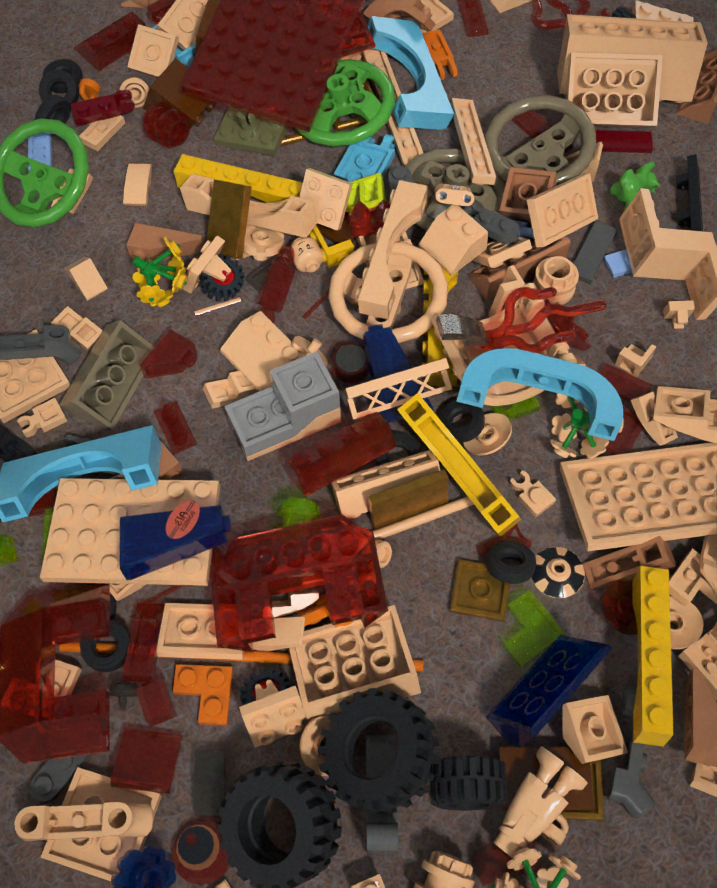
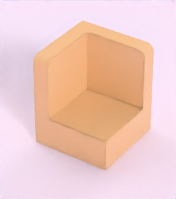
(634, 359)

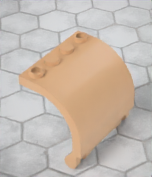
(507, 392)

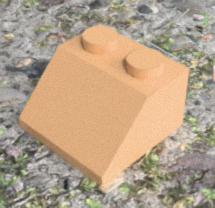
(454, 239)

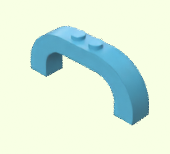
(547, 374)

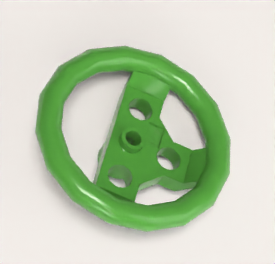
(342, 97)
(42, 178)

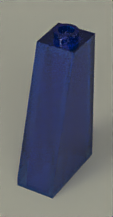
(384, 359)
(149, 548)

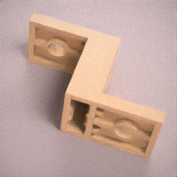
(671, 253)

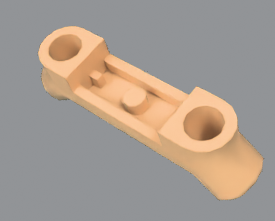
(84, 821)

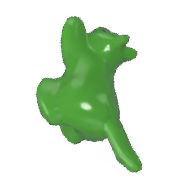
(630, 183)

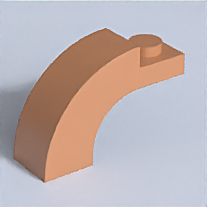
(399, 9)

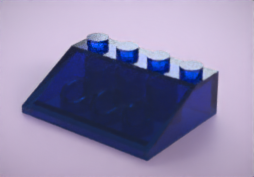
(545, 688)

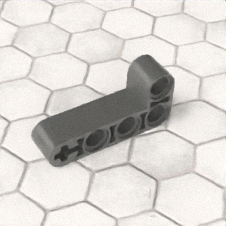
(382, 827)

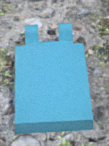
(366, 159)

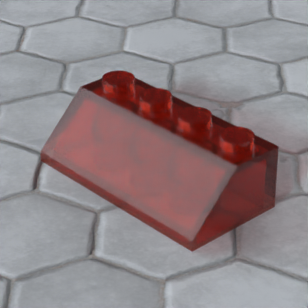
(340, 453)

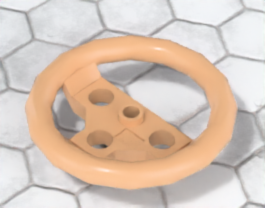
(399, 264)

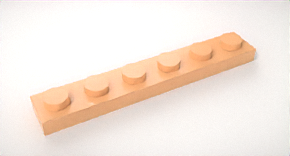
(472, 142)

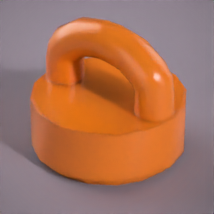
(87, 88)

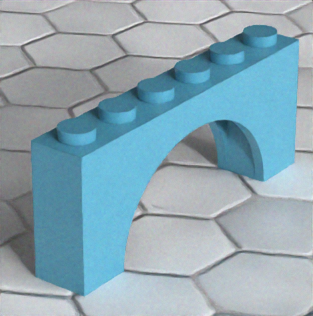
(404, 41)
(27, 479)

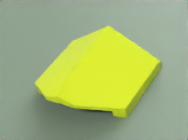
(368, 191)

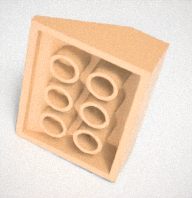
(616, 88)
(350, 660)

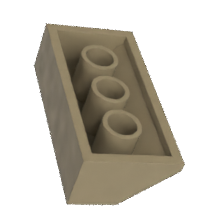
(108, 376)

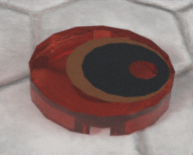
(199, 853)

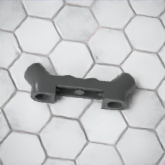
(51, 343)
(625, 783)

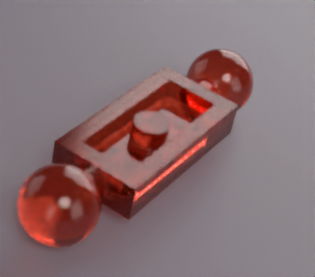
(277, 283)

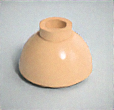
(138, 89)

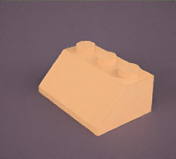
(257, 348)

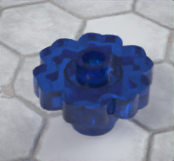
(142, 863)

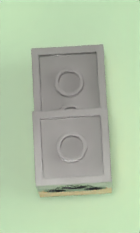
(294, 407)

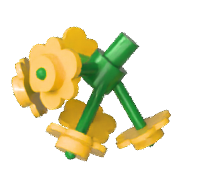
(150, 272)

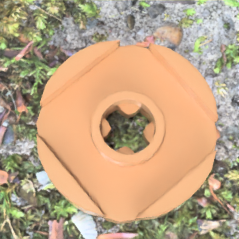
(262, 242)

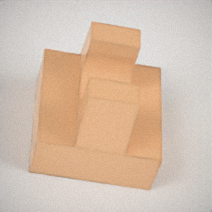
(679, 312)

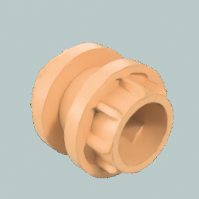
(557, 273)
(446, 872)

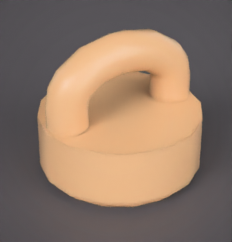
(384, 552)
(554, 834)

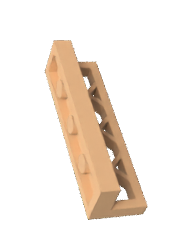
(395, 379)

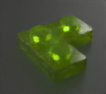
(538, 629)

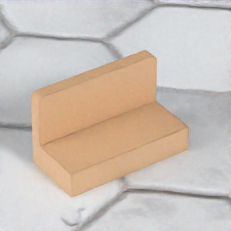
(510, 282)

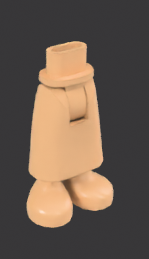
(536, 804)

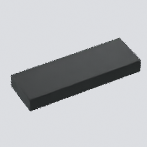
(594, 250)

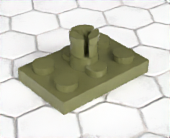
(250, 132)

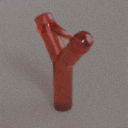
(484, 548)

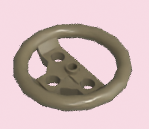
(544, 148)
(456, 174)

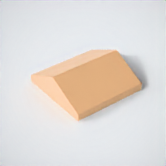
(592, 729)

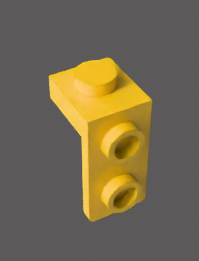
(334, 254)

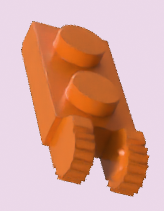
(440, 53)

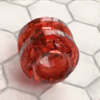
(166, 125)

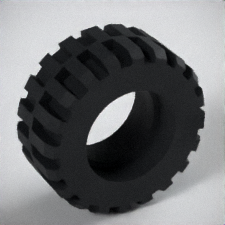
(245, 832)

